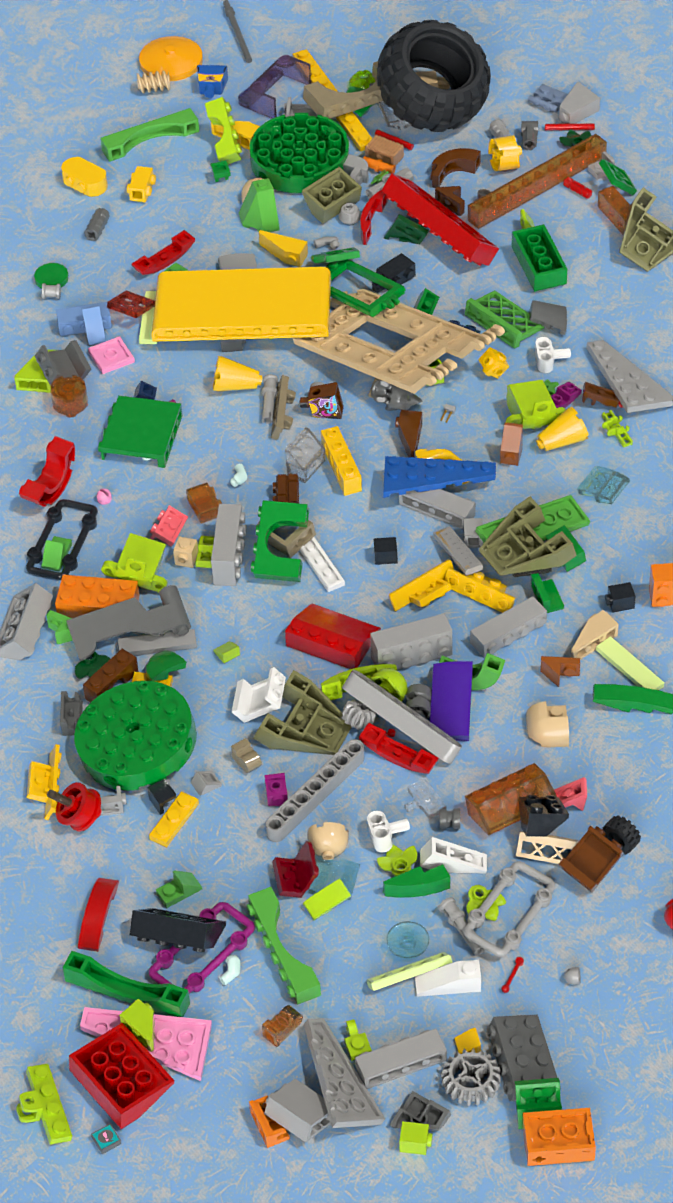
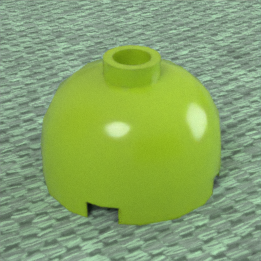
(391, 681)

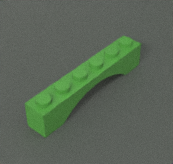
(176, 124)
(299, 977)

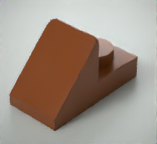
(555, 666)

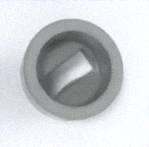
(573, 976)

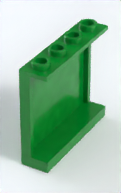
(141, 428)

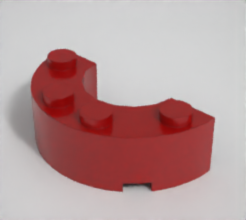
(54, 474)

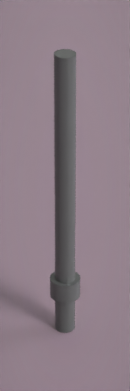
(229, 11)

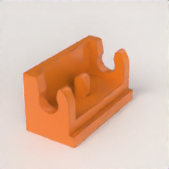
(269, 1129)

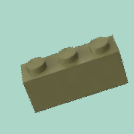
(330, 193)

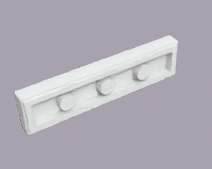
(322, 565)

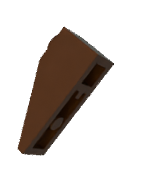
(409, 430)

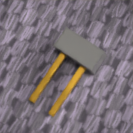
(450, 409)

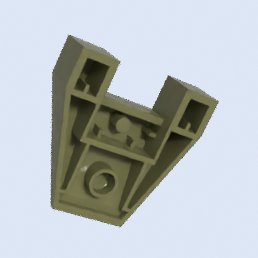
(644, 237)
(518, 548)
(312, 725)

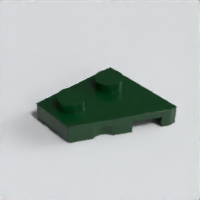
(406, 230)

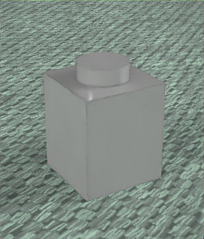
(471, 538)

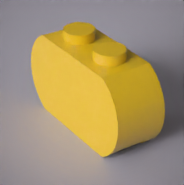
(84, 176)

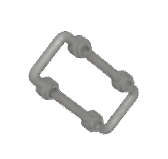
(512, 938)

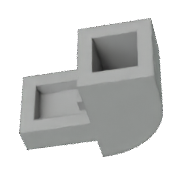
(357, 169)

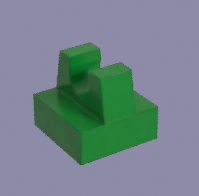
(220, 170)

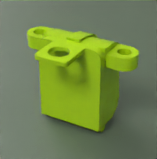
(531, 405)
(138, 562)

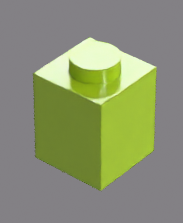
(415, 1138)

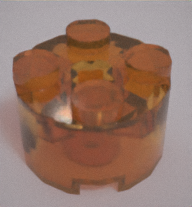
(69, 395)

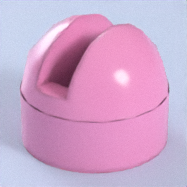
(102, 498)

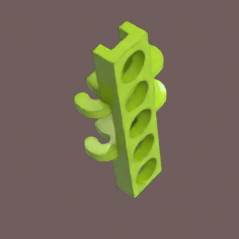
(616, 429)

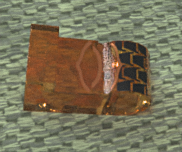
(281, 1025)

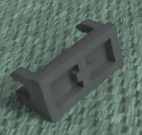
(70, 712)

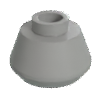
(349, 214)

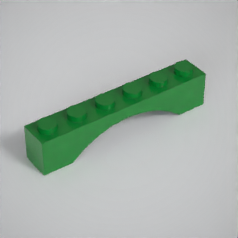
(90, 974)

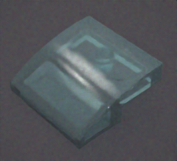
(603, 484)
(333, 870)

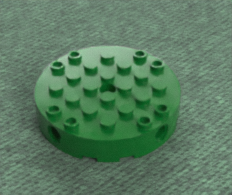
(297, 150)
(135, 735)

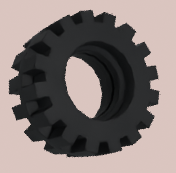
(622, 832)

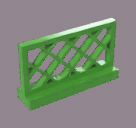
(486, 318)

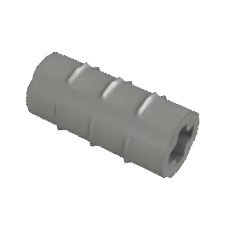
(499, 129)

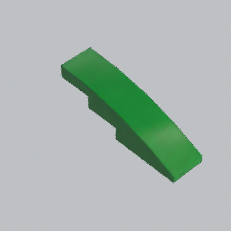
(628, 697)

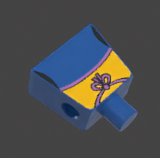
(212, 79)

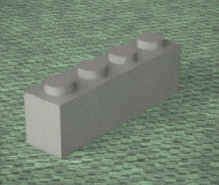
(440, 505)
(508, 626)
(401, 1058)

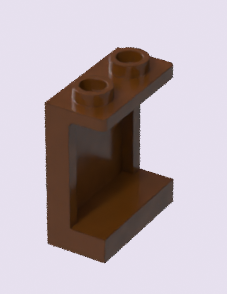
(592, 858)

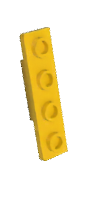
(423, 588)
(481, 589)
(43, 778)

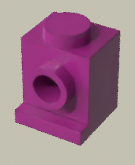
(276, 789)

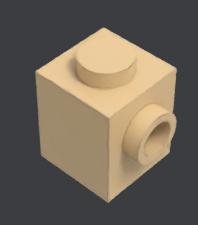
(185, 552)

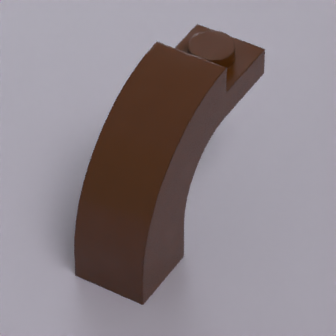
(454, 160)

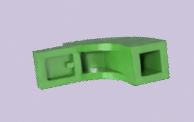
(485, 673)

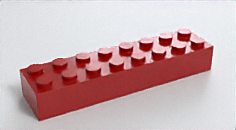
(439, 220)

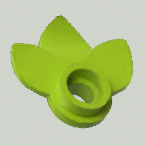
(397, 859)
(476, 901)

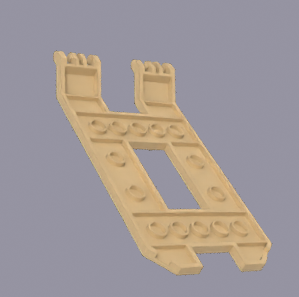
(408, 365)

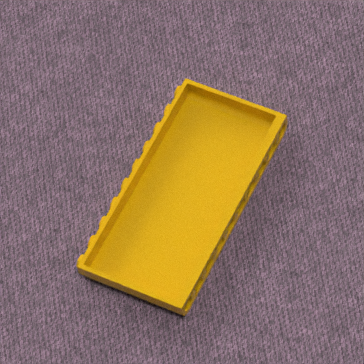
(242, 304)

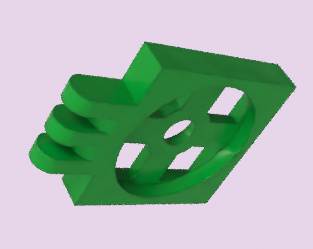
(336, 255)

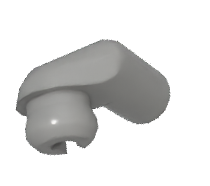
(333, 241)

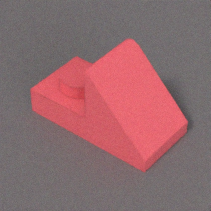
(573, 793)

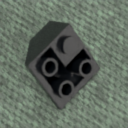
(541, 815)

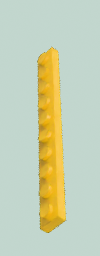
(349, 120)

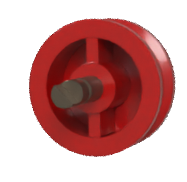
(77, 806)

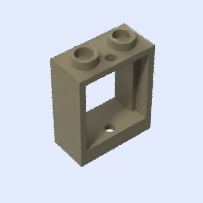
(294, 542)

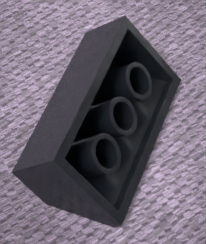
(176, 928)

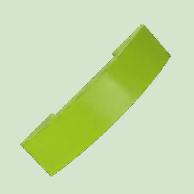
(333, 686)

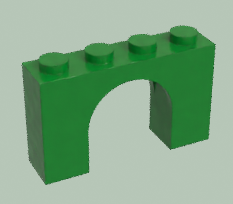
(273, 516)

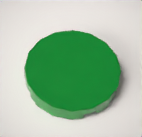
(51, 275)

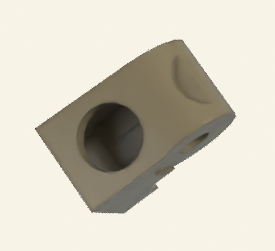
(245, 755)

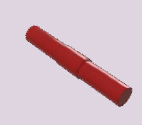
(407, 145)

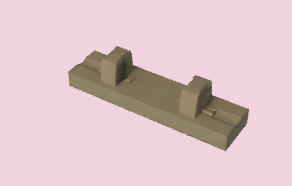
(283, 396)

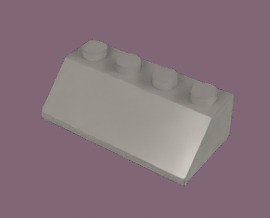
(23, 622)

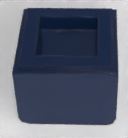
(145, 391)

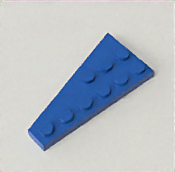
(429, 474)

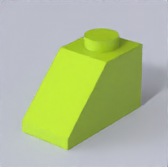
(140, 1022)

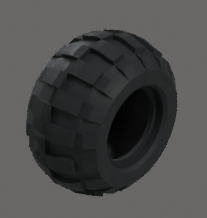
(447, 52)

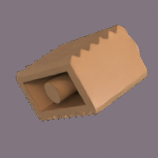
(385, 150)

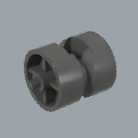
(419, 699)

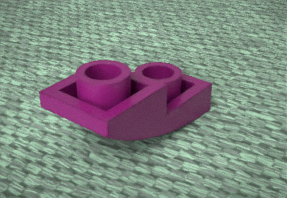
(565, 394)

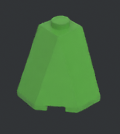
(260, 207)

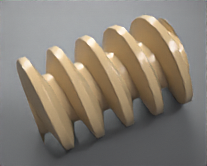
(153, 81)

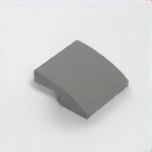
(237, 261)

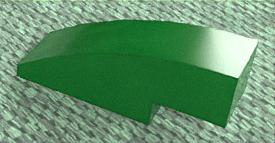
(417, 883)

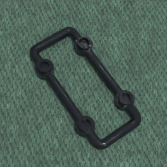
(69, 561)

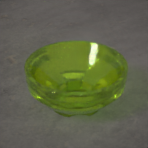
(357, 81)

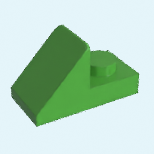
(55, 552)
(58, 623)
(178, 889)

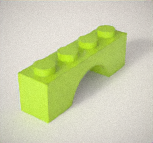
(219, 114)

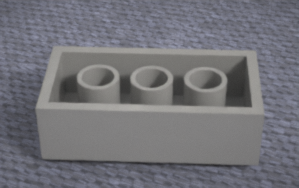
(228, 545)
(412, 642)

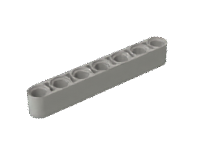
(402, 716)
(315, 790)

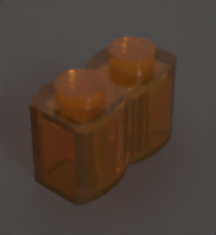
(203, 502)

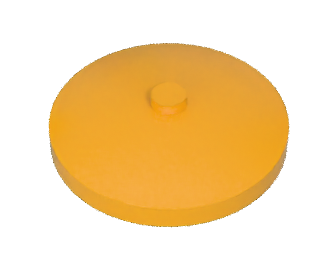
(171, 54)

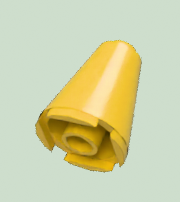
(234, 376)
(562, 431)

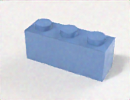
(71, 319)

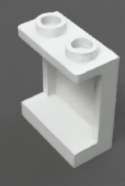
(259, 698)

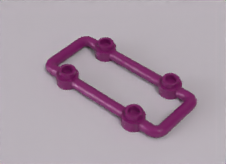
(196, 980)

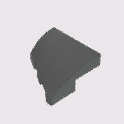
(549, 315)
(423, 1111)

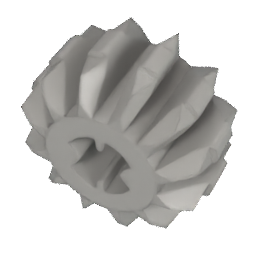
(357, 714)

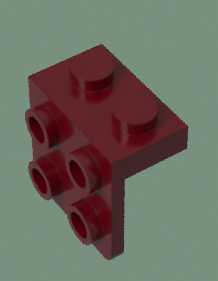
(296, 874)

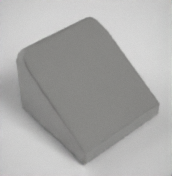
(205, 782)

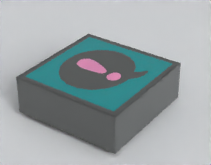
(106, 1138)

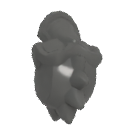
(393, 396)

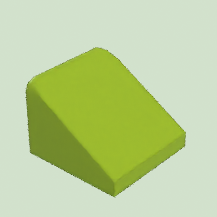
(525, 220)
(227, 651)

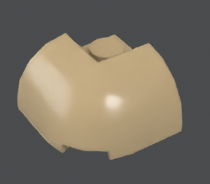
(548, 725)

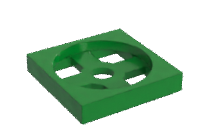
(617, 177)

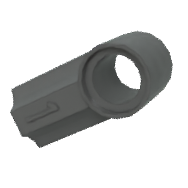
(529, 131)

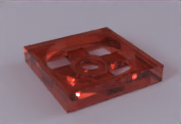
(134, 310)

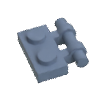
(547, 98)

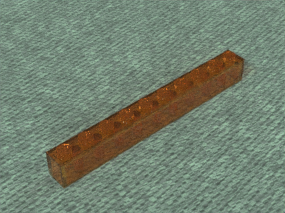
(536, 181)

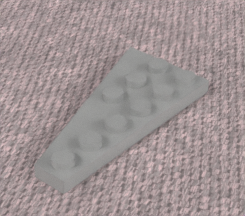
(629, 383)
(342, 1088)

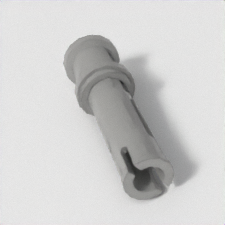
(269, 393)
(457, 918)

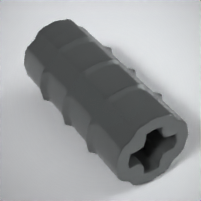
(97, 224)

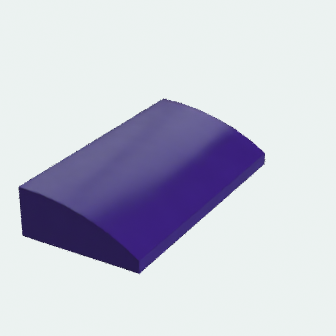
(452, 698)

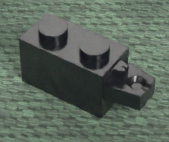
(398, 269)

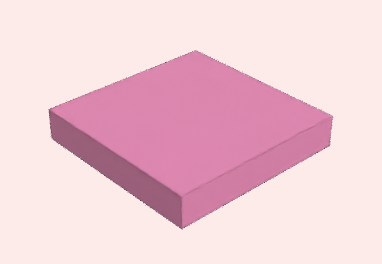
(111, 355)

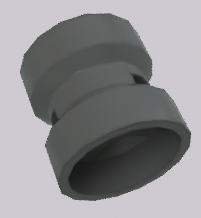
(449, 818)

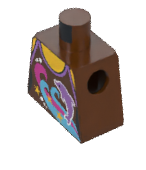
(324, 401)

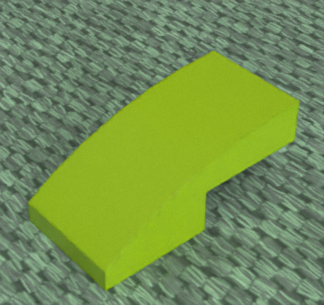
(205, 552)
(326, 899)

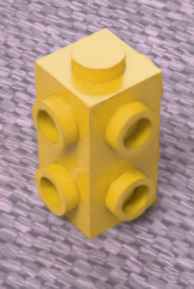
(141, 184)

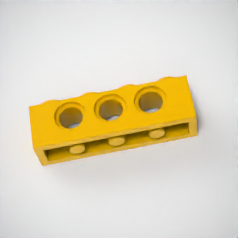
(341, 461)

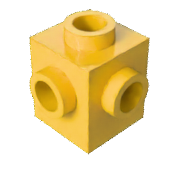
(493, 363)

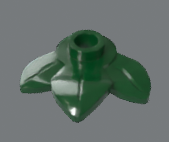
(574, 138)
(89, 667)

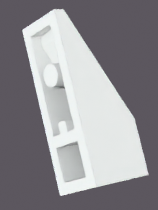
(453, 857)
(450, 979)

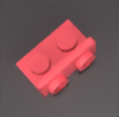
(169, 525)

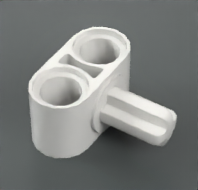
(546, 354)
(382, 830)

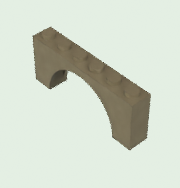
(335, 103)

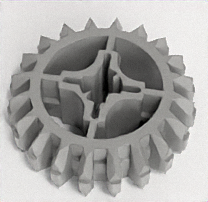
(468, 1083)

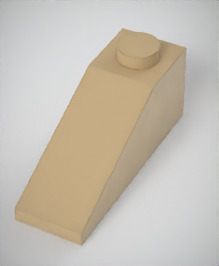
(597, 629)

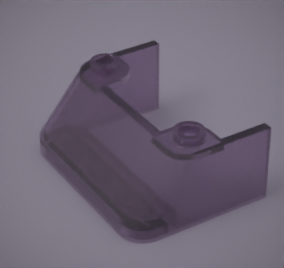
(254, 95)

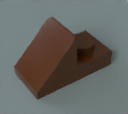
(451, 198)

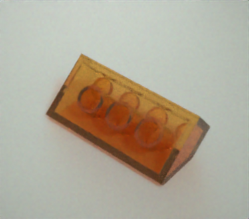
(498, 802)

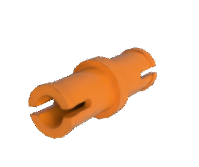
(379, 165)

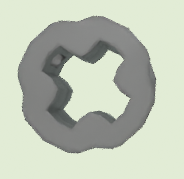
(51, 291)

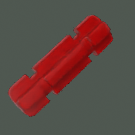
(578, 187)

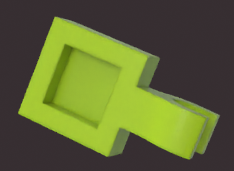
(355, 1043)

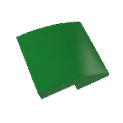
(537, 1096)

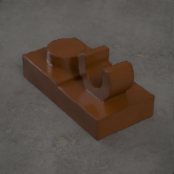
(597, 393)

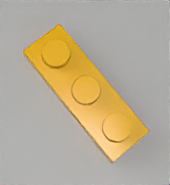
(174, 819)

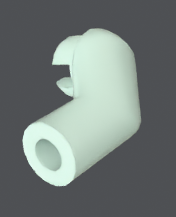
(233, 969)

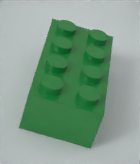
(539, 257)

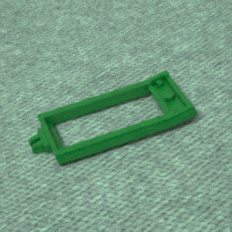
(387, 300)

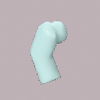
(240, 476)

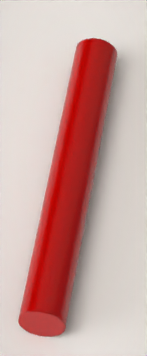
(582, 126)

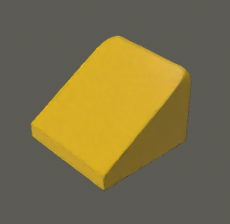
(468, 1041)

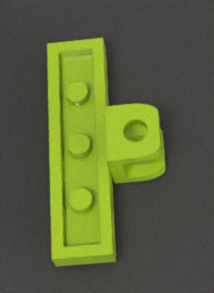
(44, 1104)

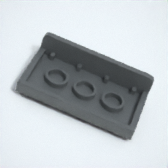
(520, 1050)

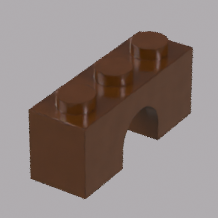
(119, 667)

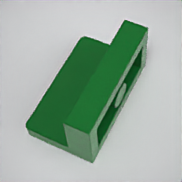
(546, 593)

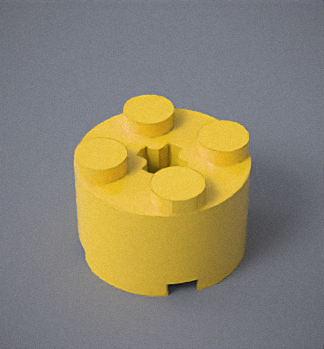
(504, 153)

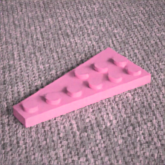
(178, 1040)

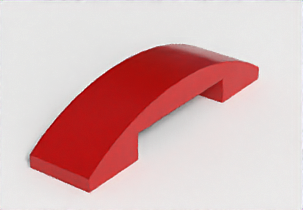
(375, 203)
(166, 256)
(395, 752)
(96, 913)

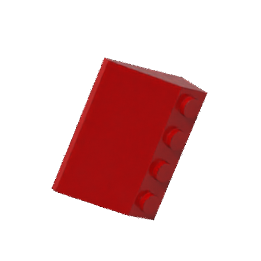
(330, 636)
(120, 1074)

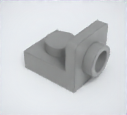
(596, 170)
(113, 804)

